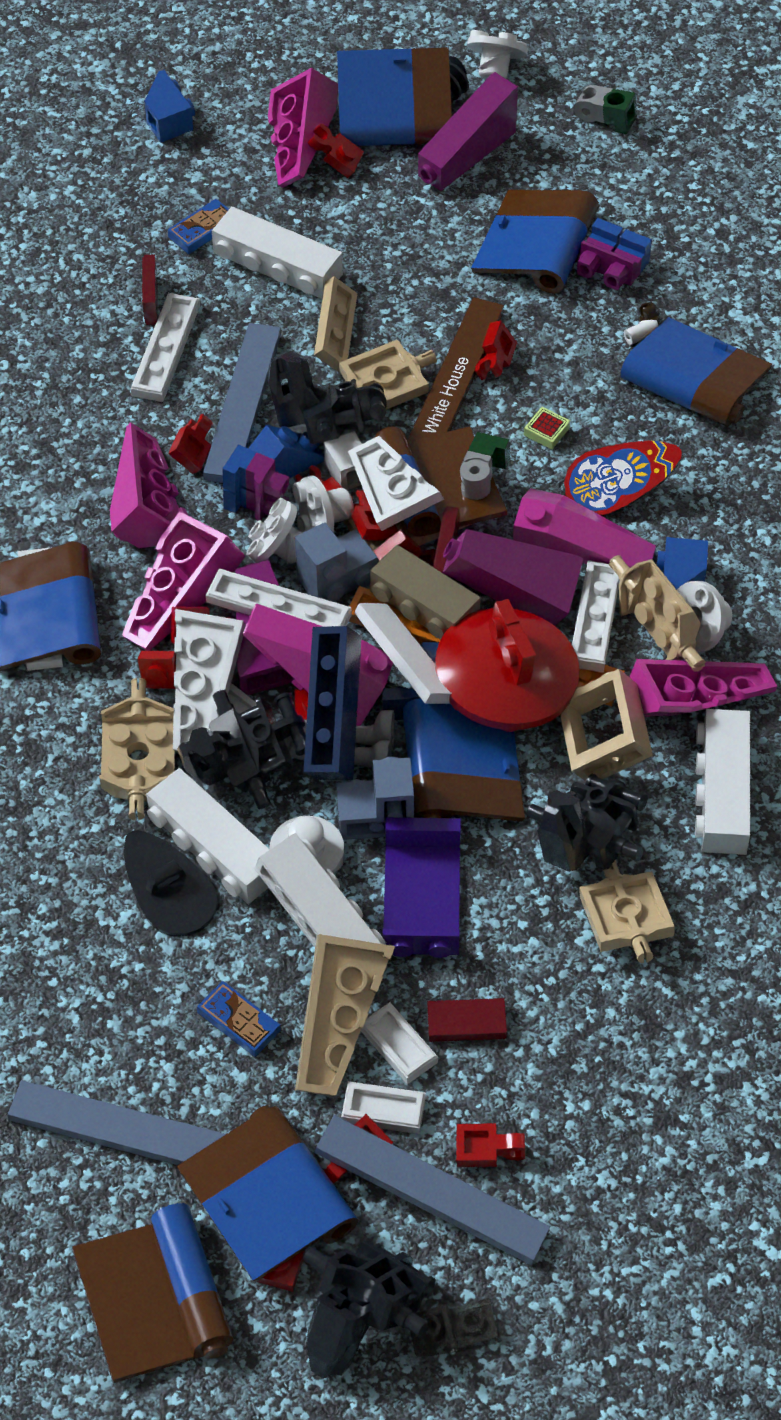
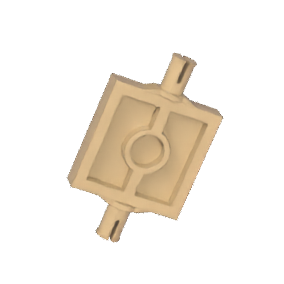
(392, 369)
(627, 912)

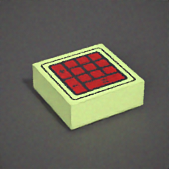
(547, 428)

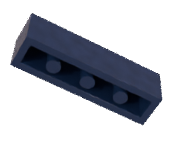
(332, 703)

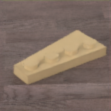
(339, 998)

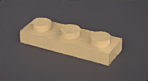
(335, 323)

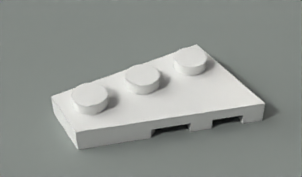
(390, 483)

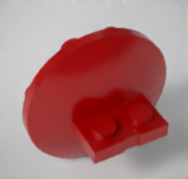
(507, 668)

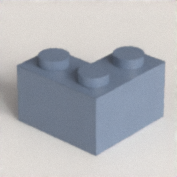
(332, 565)
(366, 804)

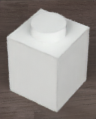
(339, 461)

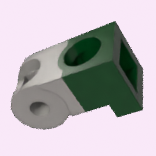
(607, 106)
(480, 463)

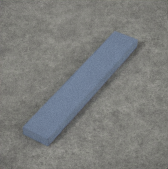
(243, 397)
(108, 1124)
(432, 1189)

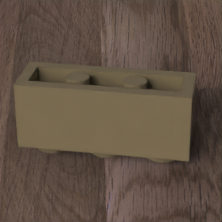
(421, 591)

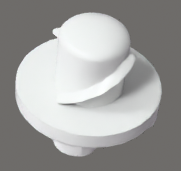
(496, 51)
(319, 505)
(275, 534)
(711, 611)
(320, 834)

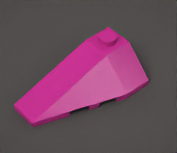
(295, 112)
(142, 494)
(569, 527)
(180, 577)
(288, 643)
(675, 689)

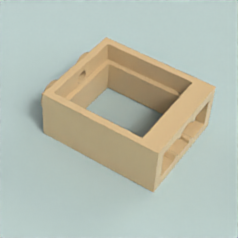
(619, 751)

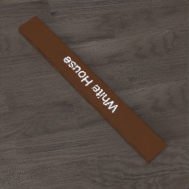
(456, 371)

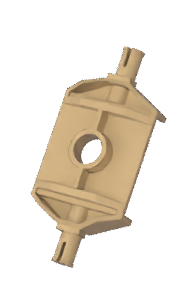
(659, 609)
(134, 726)

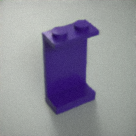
(422, 886)

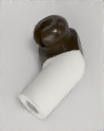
(647, 323)

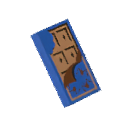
(197, 228)
(238, 1018)

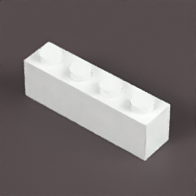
(276, 251)
(725, 781)
(209, 833)
(312, 893)

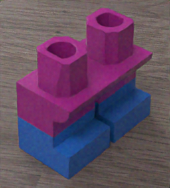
(613, 254)
(252, 482)

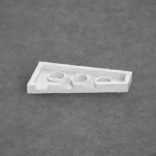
(204, 664)

